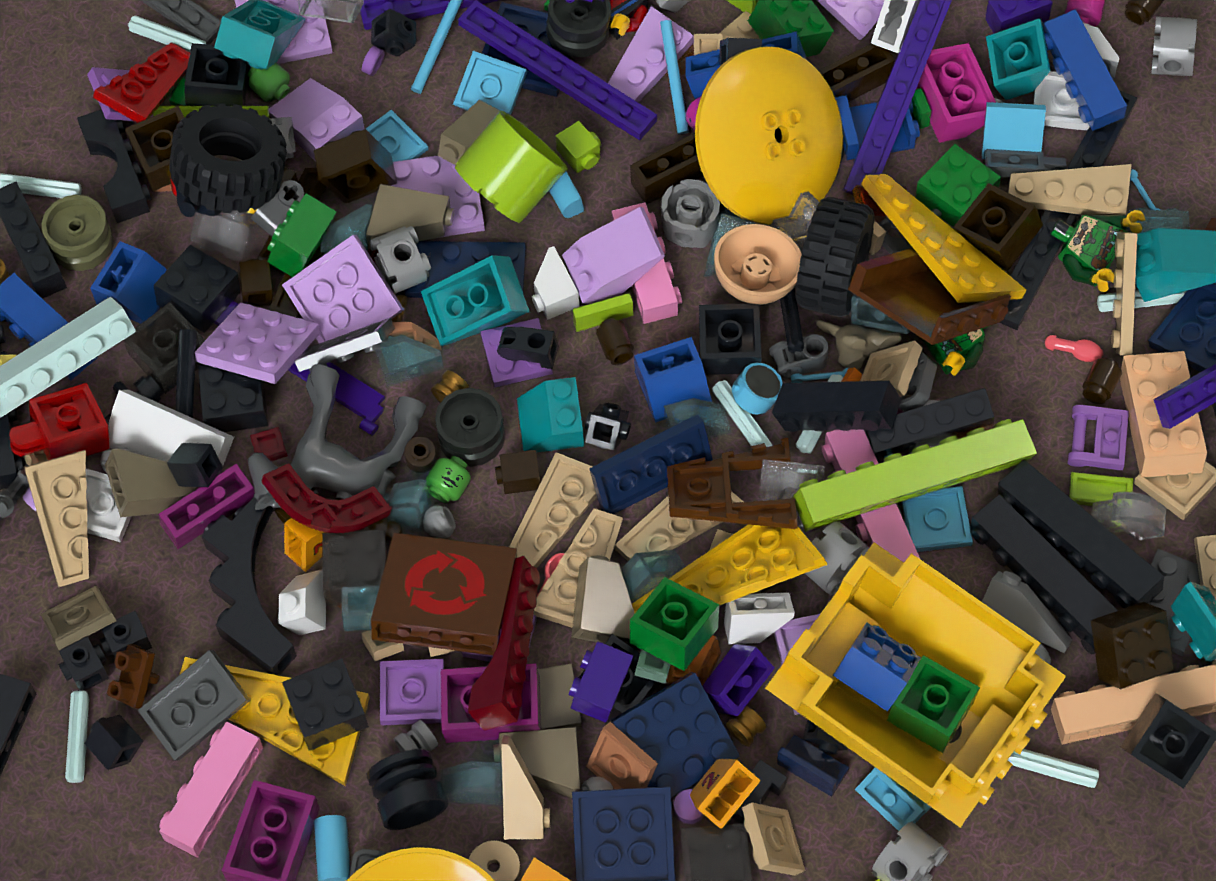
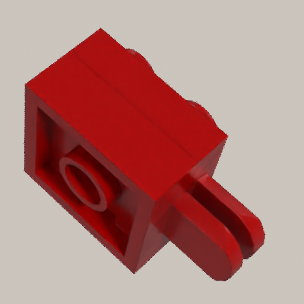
(53, 417)

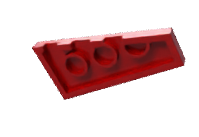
(145, 85)

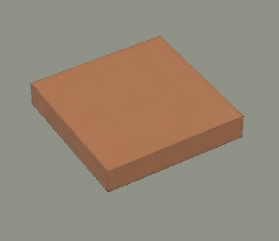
(620, 760)

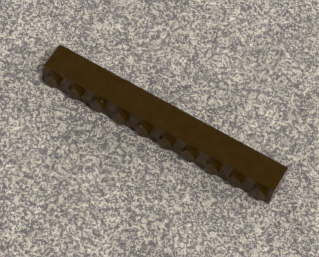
(679, 161)

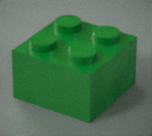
(781, 17)
(954, 184)
(300, 235)
(674, 623)
(933, 704)

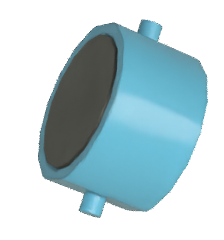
(757, 388)

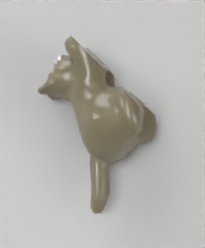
(857, 342)

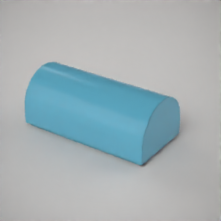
(567, 197)
(332, 848)

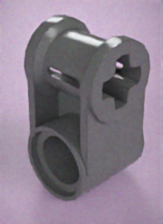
(275, 211)
(802, 361)

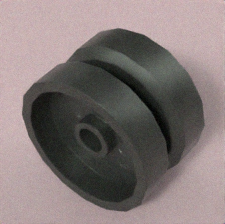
(578, 26)
(470, 426)

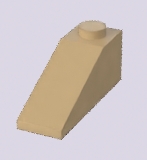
(522, 800)

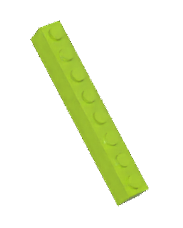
(914, 474)

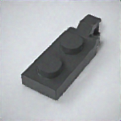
(1011, 162)

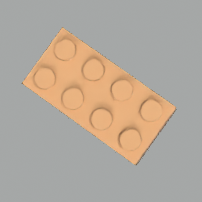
(1158, 448)

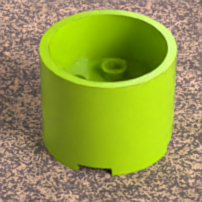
(510, 166)

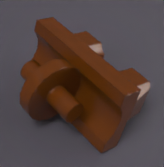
(135, 676)

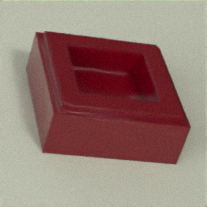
(269, 443)

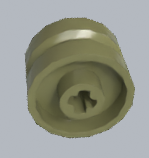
(77, 232)

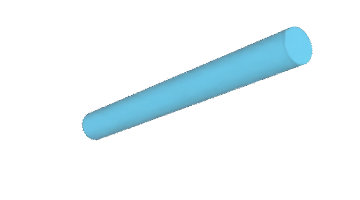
(436, 46)
(674, 76)

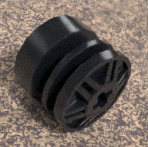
(407, 789)

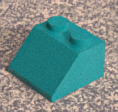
(1018, 59)
(551, 416)

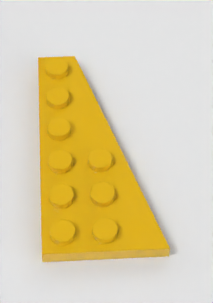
(953, 259)
(748, 563)
(273, 720)

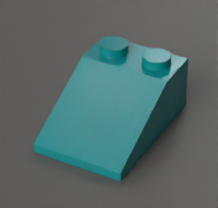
(257, 33)
(1174, 261)
(475, 300)
(1197, 615)

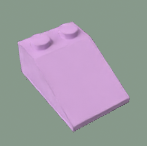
(317, 115)
(613, 257)

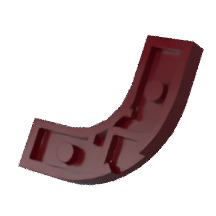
(323, 513)

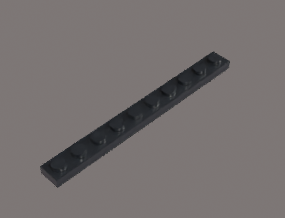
(1044, 247)

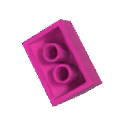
(955, 92)

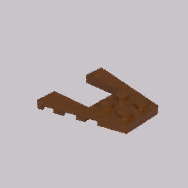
(704, 490)

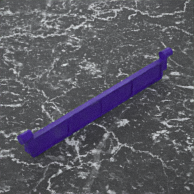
(349, 390)

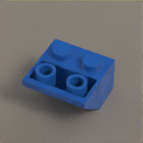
(130, 281)
(671, 376)
(877, 666)

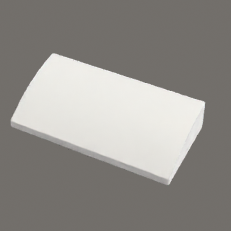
(159, 430)

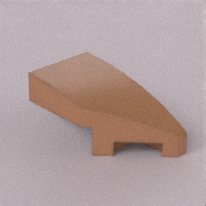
(415, 332)

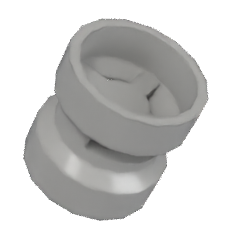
(417, 738)

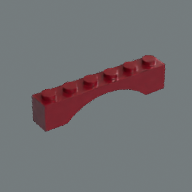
(498, 691)

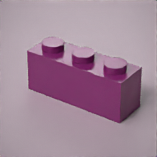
(195, 511)

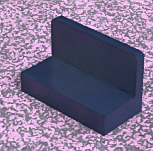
(812, 765)

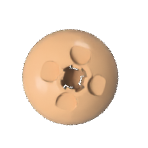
(757, 263)

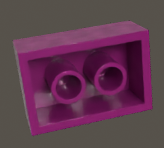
(460, 726)
(271, 834)

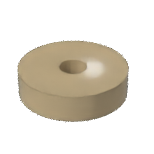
(499, 853)

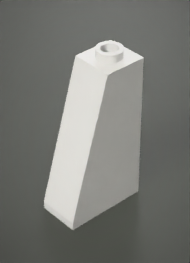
(893, 23)

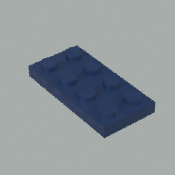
(453, 257)
(643, 467)

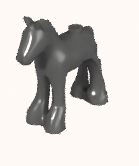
(329, 464)

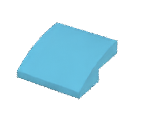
(891, 799)

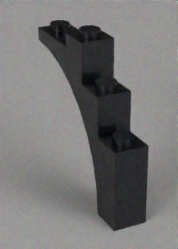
(234, 581)

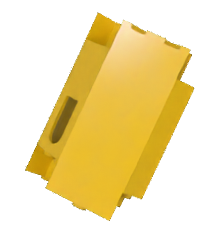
(951, 629)

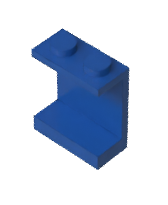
(857, 119)

